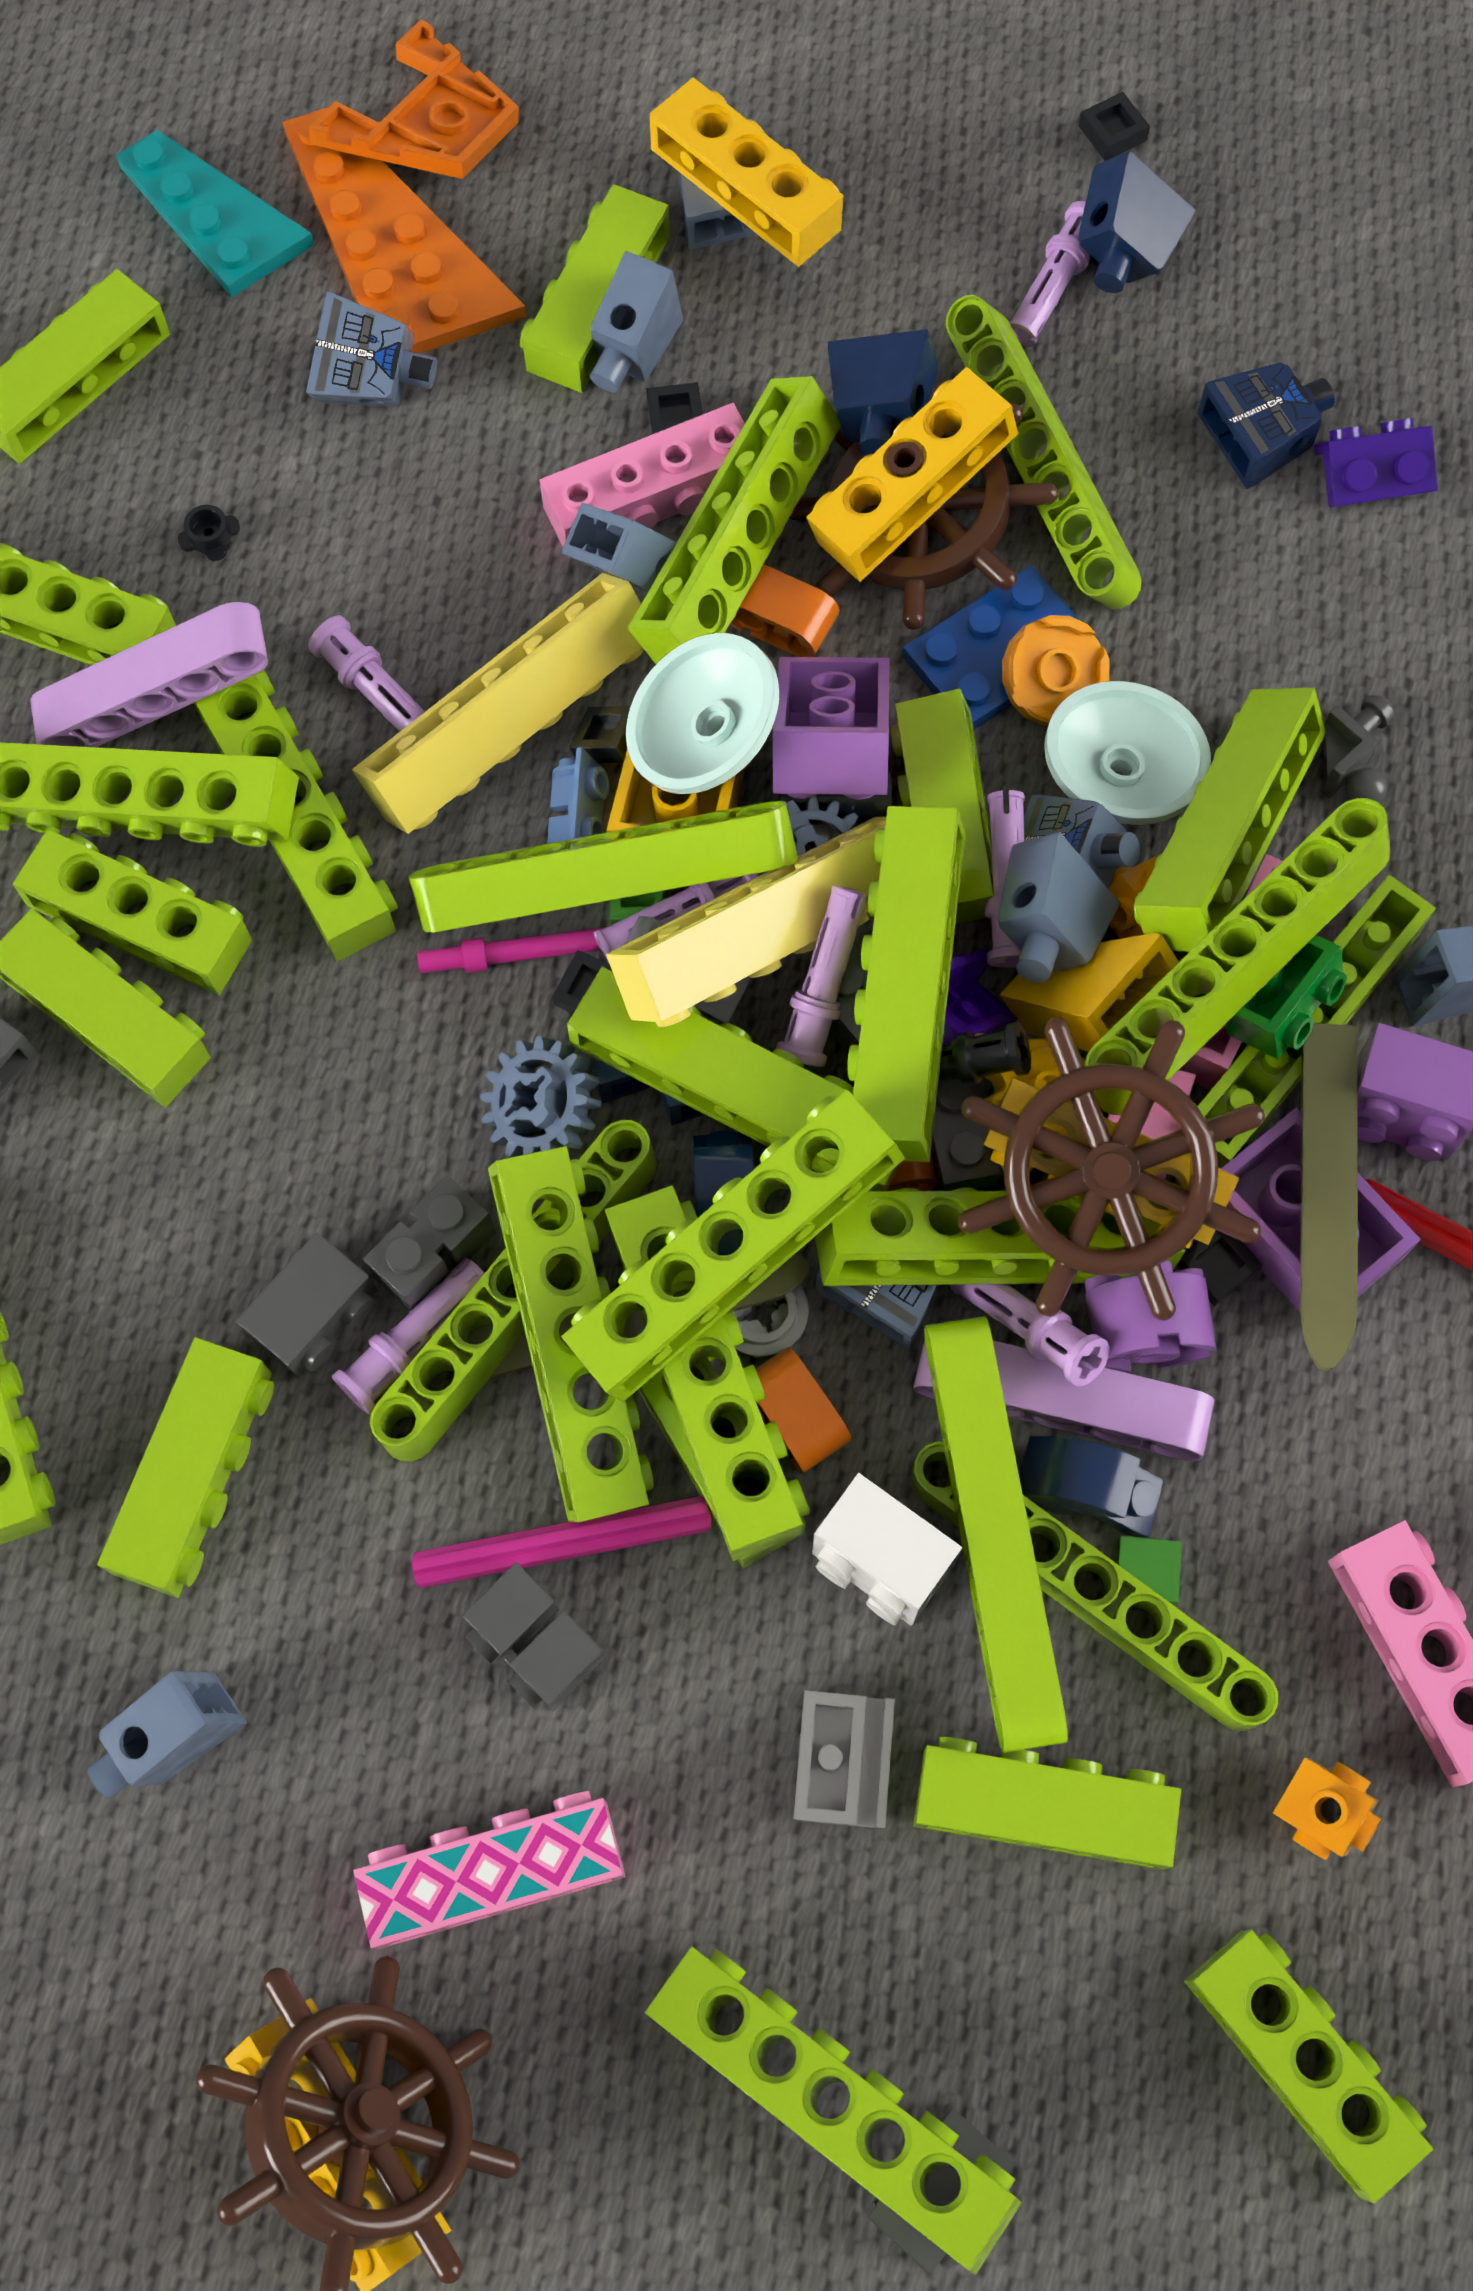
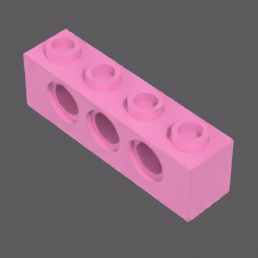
(1398, 1632)

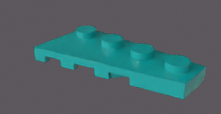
(215, 217)

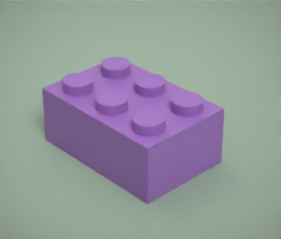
(831, 727)
(1272, 1196)

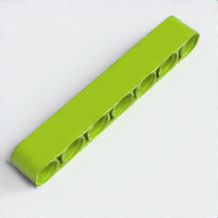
(1059, 463)
(1343, 850)
(605, 866)
(488, 1306)
(995, 1536)
(1123, 1593)

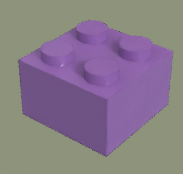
(1414, 1093)

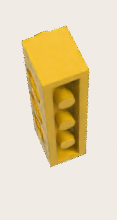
(746, 171)

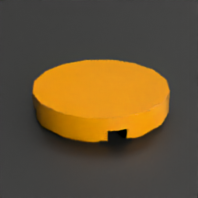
(1050, 663)

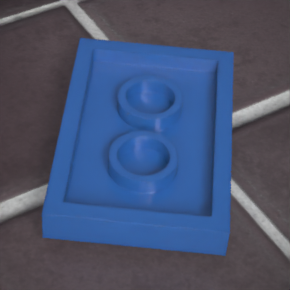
(971, 644)

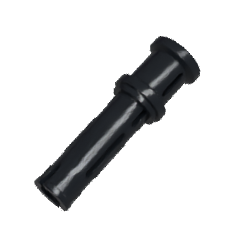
(984, 1055)

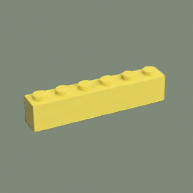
(502, 705)
(741, 930)

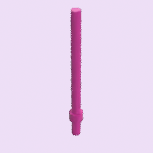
(477, 955)

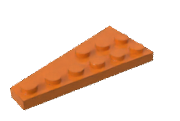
(397, 249)

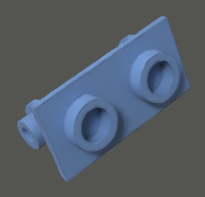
(581, 789)

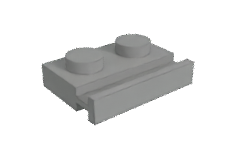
(844, 1760)

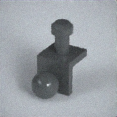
(1349, 747)

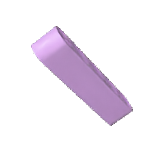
(152, 678)
(1109, 1408)

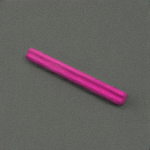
(561, 1542)

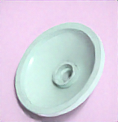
(702, 713)
(1132, 733)

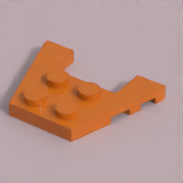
(438, 126)

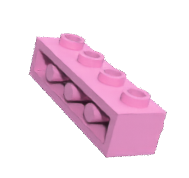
(647, 477)

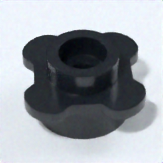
(204, 519)

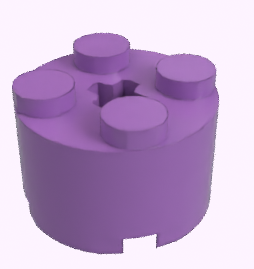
(1124, 1319)

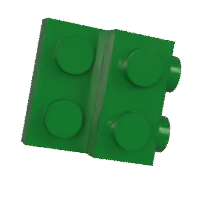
(1283, 1008)

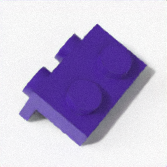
(1378, 465)
(969, 1002)

